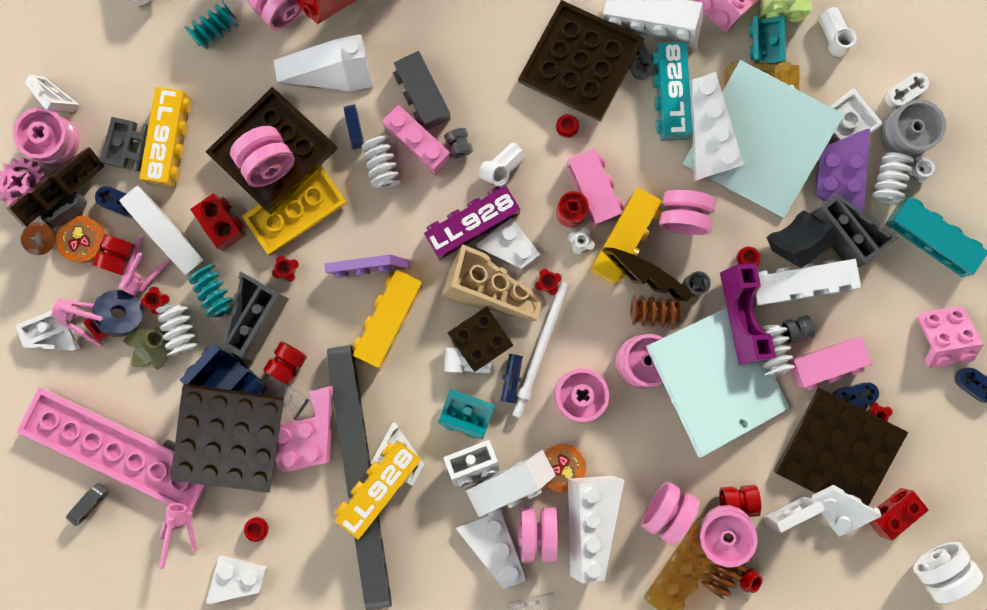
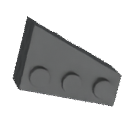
(857, 235)
(252, 316)

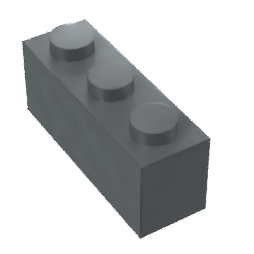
(421, 91)

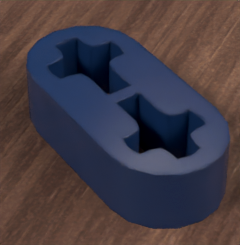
(353, 126)
(113, 206)
(969, 387)
(853, 390)

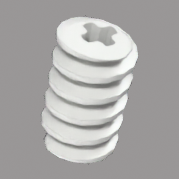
(379, 163)
(891, 176)
(176, 329)
(779, 364)

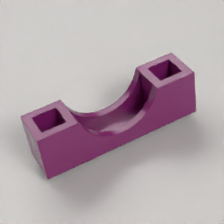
(740, 288)

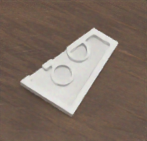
(494, 547)

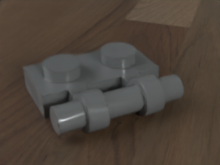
(119, 144)

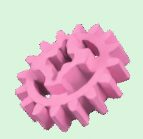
(16, 183)

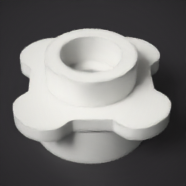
(928, 169)
(587, 242)

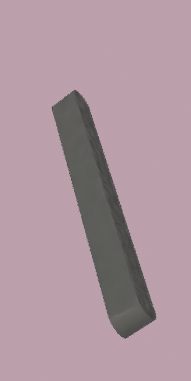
(356, 463)

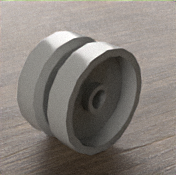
(913, 128)

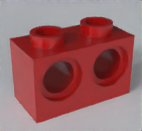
(214, 225)
(898, 513)

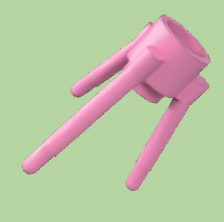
(130, 280)
(67, 310)
(175, 517)

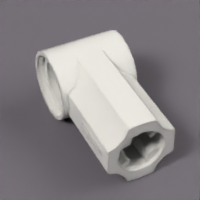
(836, 30)
(498, 169)
(456, 363)

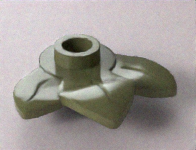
(146, 349)

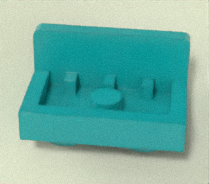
(769, 40)
(466, 414)

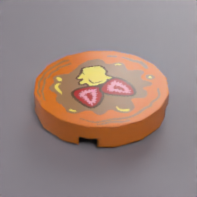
(79, 239)
(566, 464)

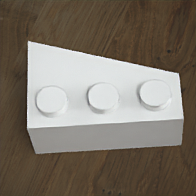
(511, 485)

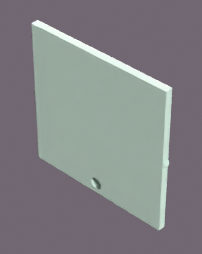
(777, 135)
(710, 388)

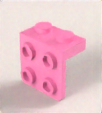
(726, 12)
(950, 336)

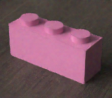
(416, 139)
(595, 186)
(830, 363)

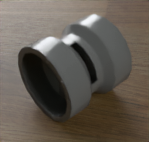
(458, 143)
(697, 280)
(799, 329)

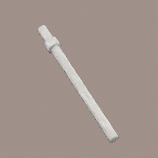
(525, 392)

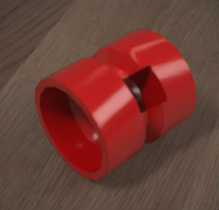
(572, 209)
(113, 254)
(285, 362)
(745, 498)

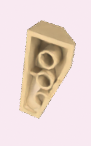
(481, 283)

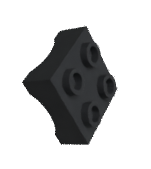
(803, 239)

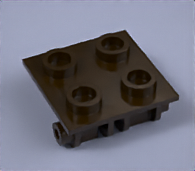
(480, 339)

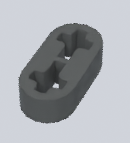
(645, 60)
(64, 210)
(87, 504)

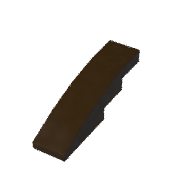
(55, 187)
(643, 272)

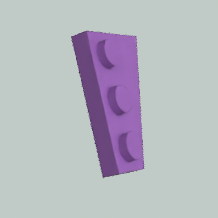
(366, 265)

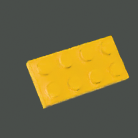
(300, 212)

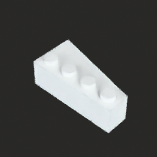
(658, 18)
(713, 135)
(807, 282)
(592, 524)

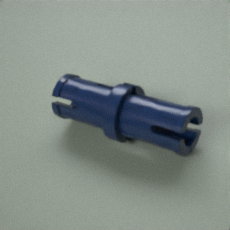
(514, 361)

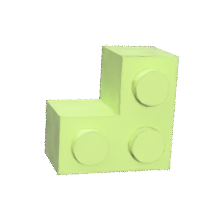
(791, 9)

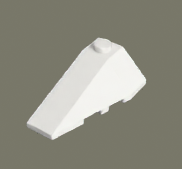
(331, 65)

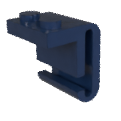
(223, 370)

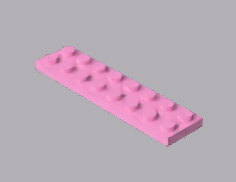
(106, 448)

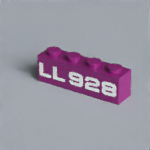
(471, 222)

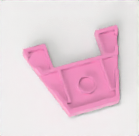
(309, 439)

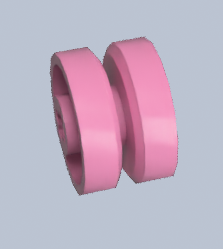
(276, 13)
(46, 136)
(262, 156)
(687, 212)
(631, 362)
(595, 397)
(670, 513)
(538, 534)
(726, 551)

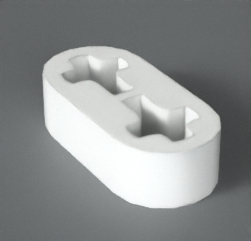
(904, 87)

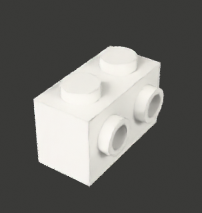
(471, 464)

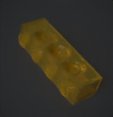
(672, 573)

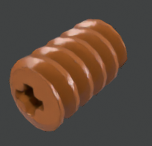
(29, 243)
(656, 311)
(723, 579)

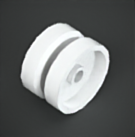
(948, 572)

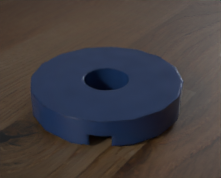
(118, 300)

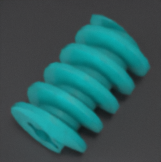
(212, 25)
(210, 292)

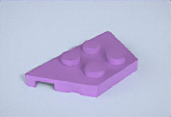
(844, 169)

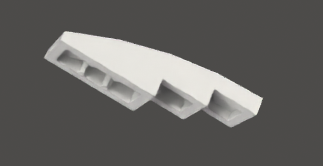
(161, 229)

